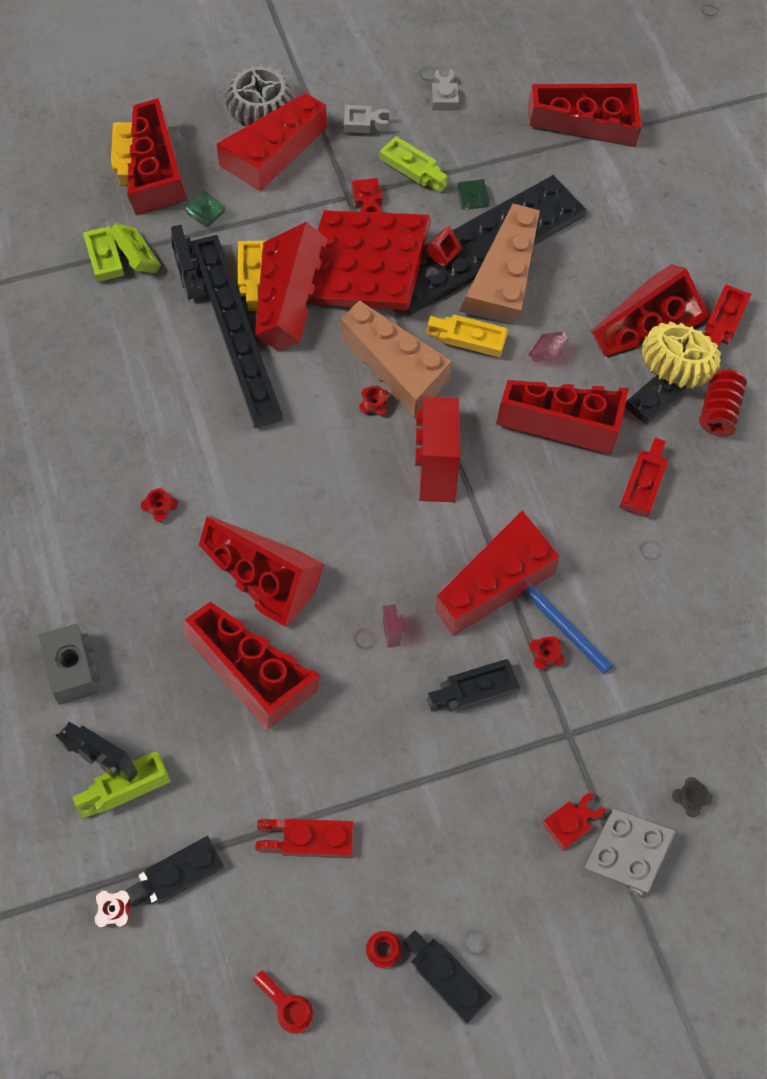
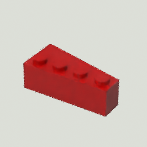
(273, 141)
(287, 284)
(564, 413)
(254, 670)

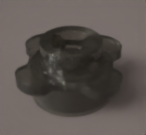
(694, 787)

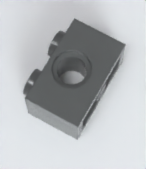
(60, 647)

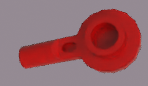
(294, 1012)

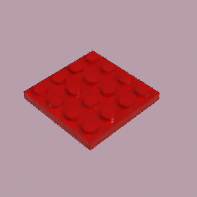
(369, 258)

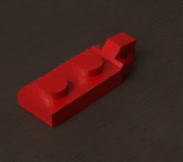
(726, 314)
(645, 480)

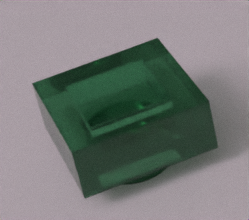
(473, 194)
(205, 209)

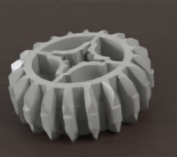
(257, 93)

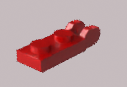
(308, 838)

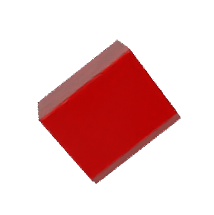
(444, 247)

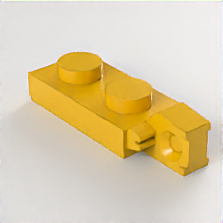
(121, 151)
(249, 271)
(468, 334)

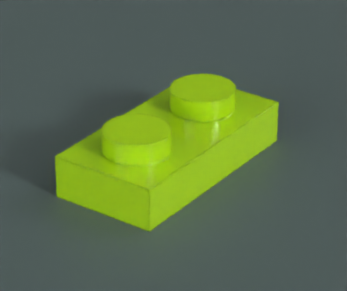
(135, 248)
(103, 254)

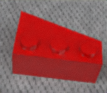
(439, 448)

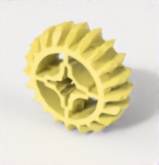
(681, 355)

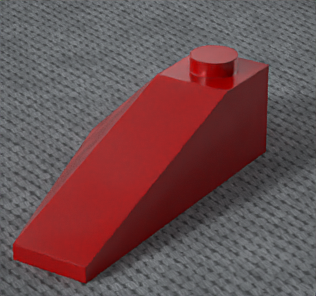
(661, 299)
(270, 572)

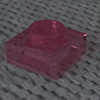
(548, 347)
(393, 625)

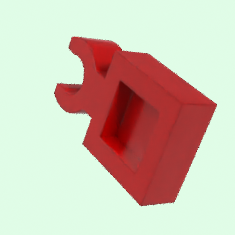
(367, 194)
(570, 823)

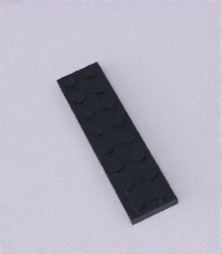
(557, 211)

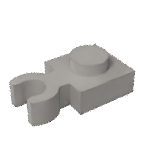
(444, 92)
(360, 119)

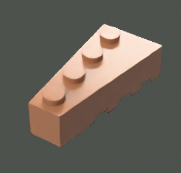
(503, 276)
(395, 356)

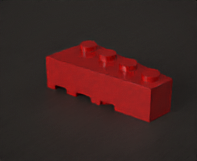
(588, 110)
(155, 172)
(497, 574)

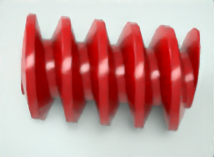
(723, 403)

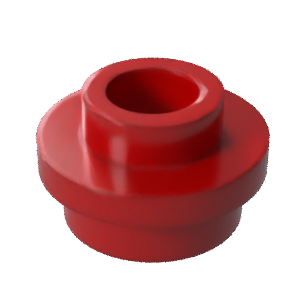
(389, 939)

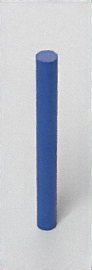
(567, 629)

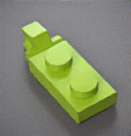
(413, 164)
(112, 792)

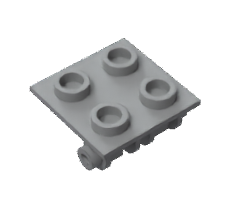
(630, 851)

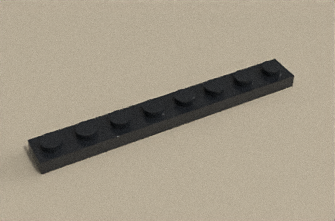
(236, 332)

